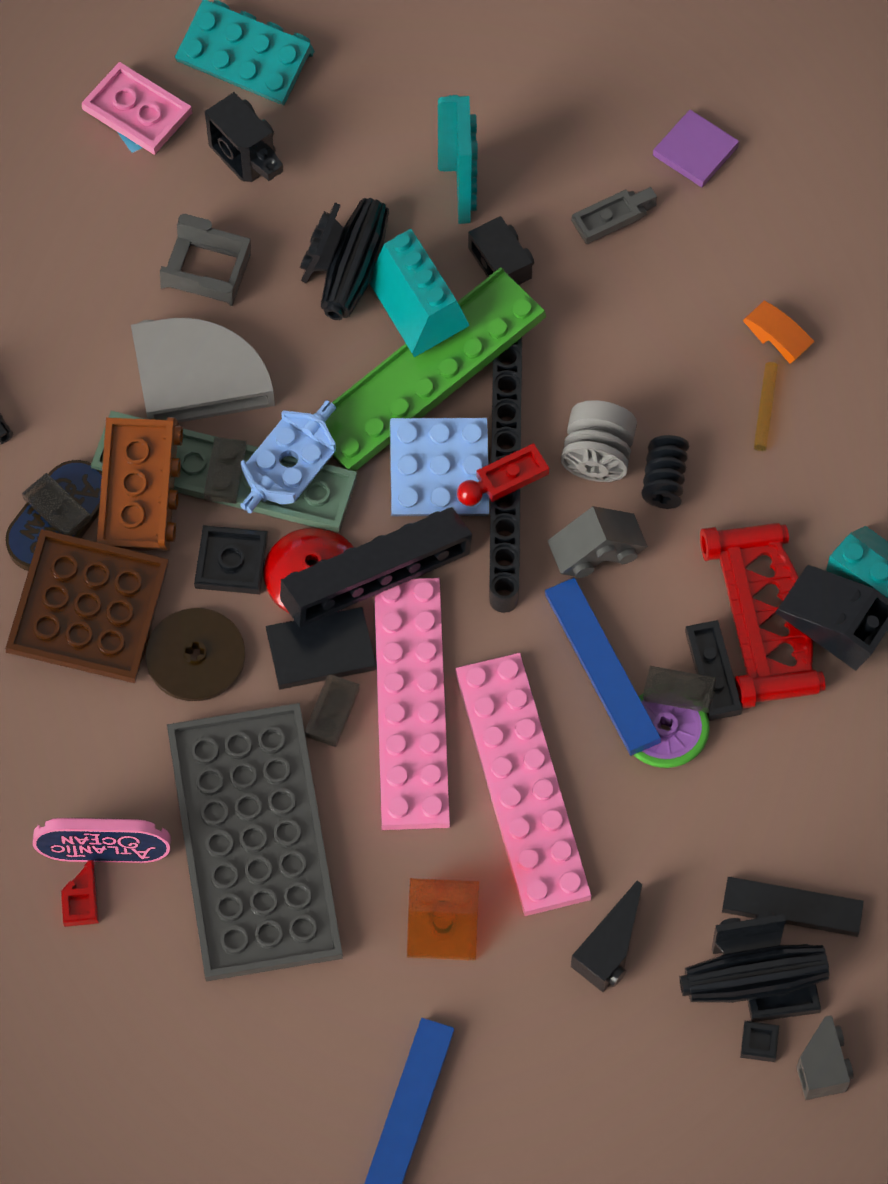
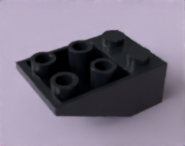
(837, 614)

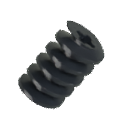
(665, 471)

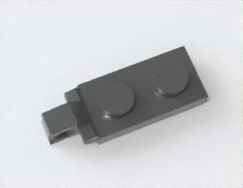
(613, 213)

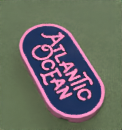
(101, 840)

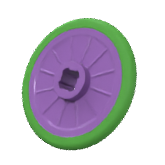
(684, 739)

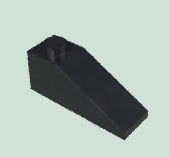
(605, 950)

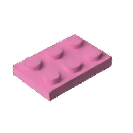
(136, 108)

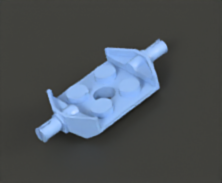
(295, 436)

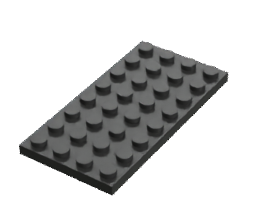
(253, 842)

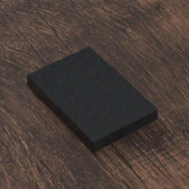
(327, 646)

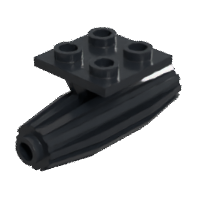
(346, 255)
(753, 963)

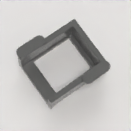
(199, 233)

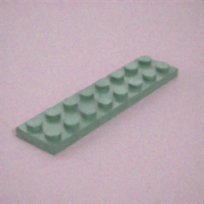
(319, 505)

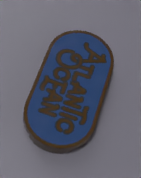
(78, 481)

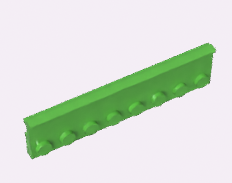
(413, 386)

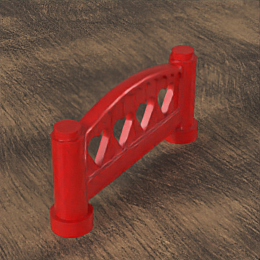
(765, 677)

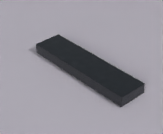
(800, 906)

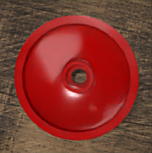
(293, 553)

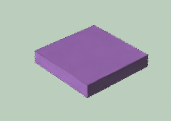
(695, 148)

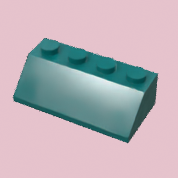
(415, 294)
(862, 559)

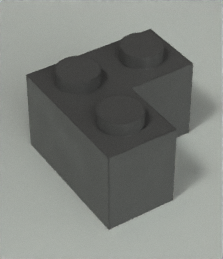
(596, 538)

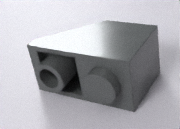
(822, 1063)

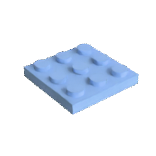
(431, 462)

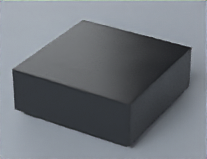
(759, 1041)

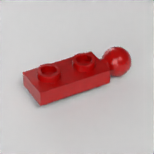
(504, 476)

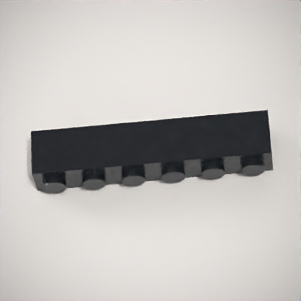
(375, 566)

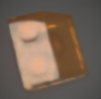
(442, 919)

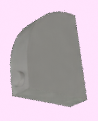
(198, 370)

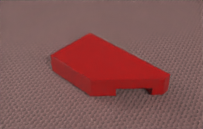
(80, 898)

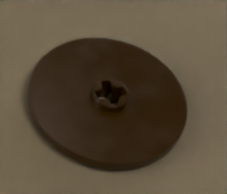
(174, 641)

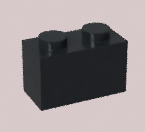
(498, 246)

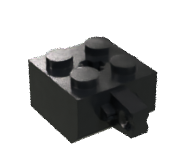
(242, 139)

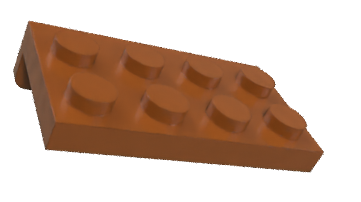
(139, 483)

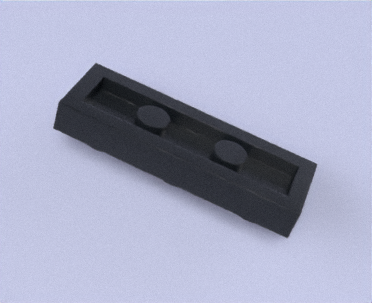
(712, 660)

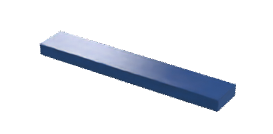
(602, 666)
(410, 1103)

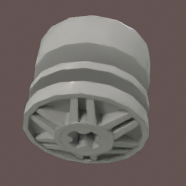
(599, 441)

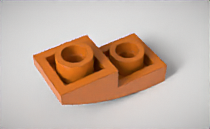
(784, 333)

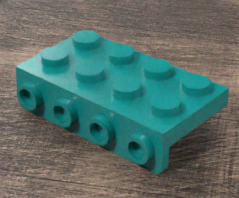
(244, 51)
(459, 150)

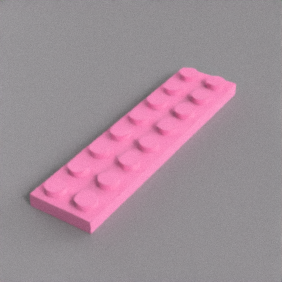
(411, 706)
(523, 785)

